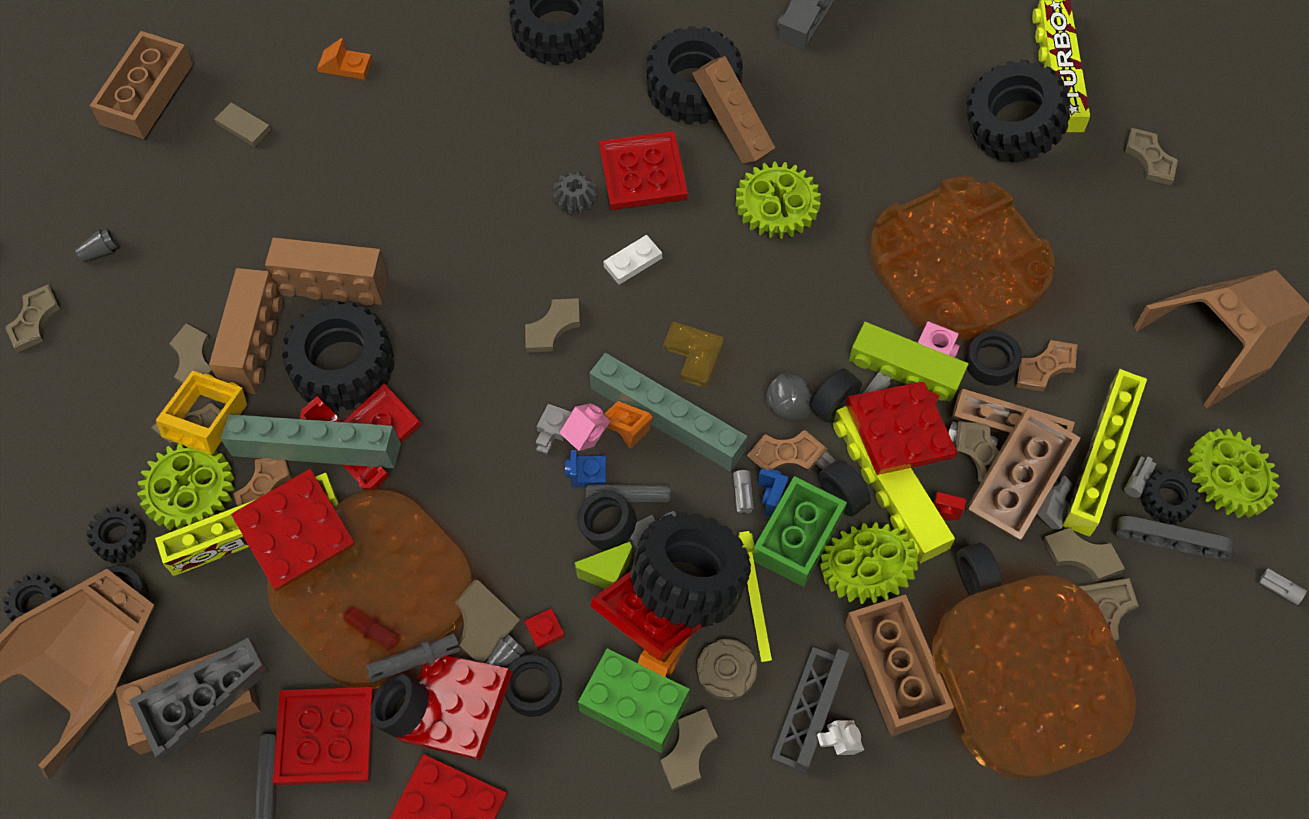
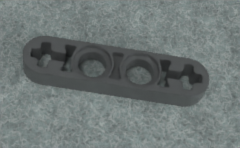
(1174, 538)

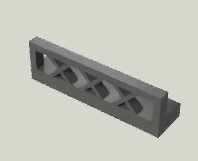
(820, 715)

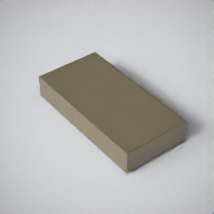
(242, 124)

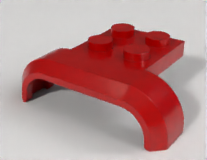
(379, 409)

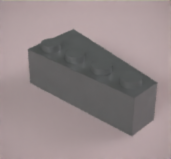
(802, 21)
(193, 699)

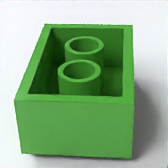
(798, 531)
(634, 700)

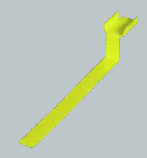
(748, 542)

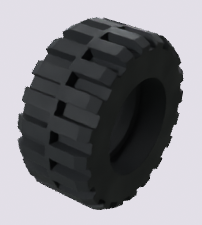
(559, 40)
(683, 51)
(1012, 84)
(330, 326)
(680, 595)

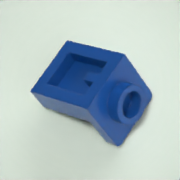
(586, 470)
(775, 486)

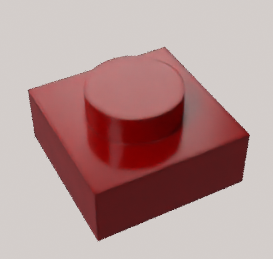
(949, 506)
(544, 629)

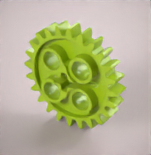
(799, 193)
(1233, 473)
(185, 486)
(869, 563)

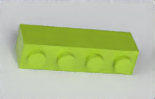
(907, 361)

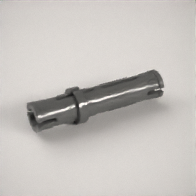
(417, 656)

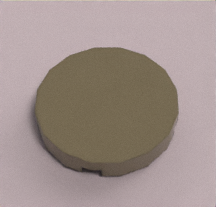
(726, 669)

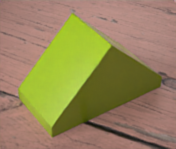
(606, 566)

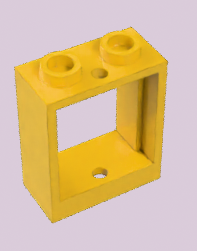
(192, 435)

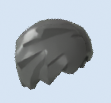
(790, 397)

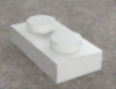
(632, 259)

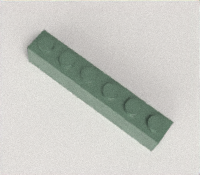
(669, 412)
(311, 441)

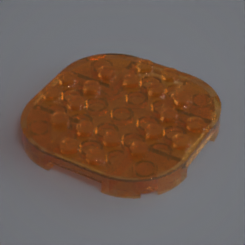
(961, 257)
(396, 571)
(1034, 677)

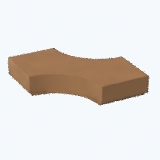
(1056, 359)
(800, 451)
(267, 476)

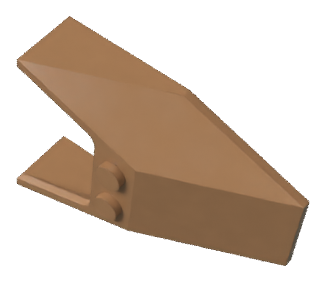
(1257, 309)
(76, 650)

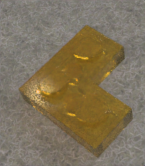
(699, 347)

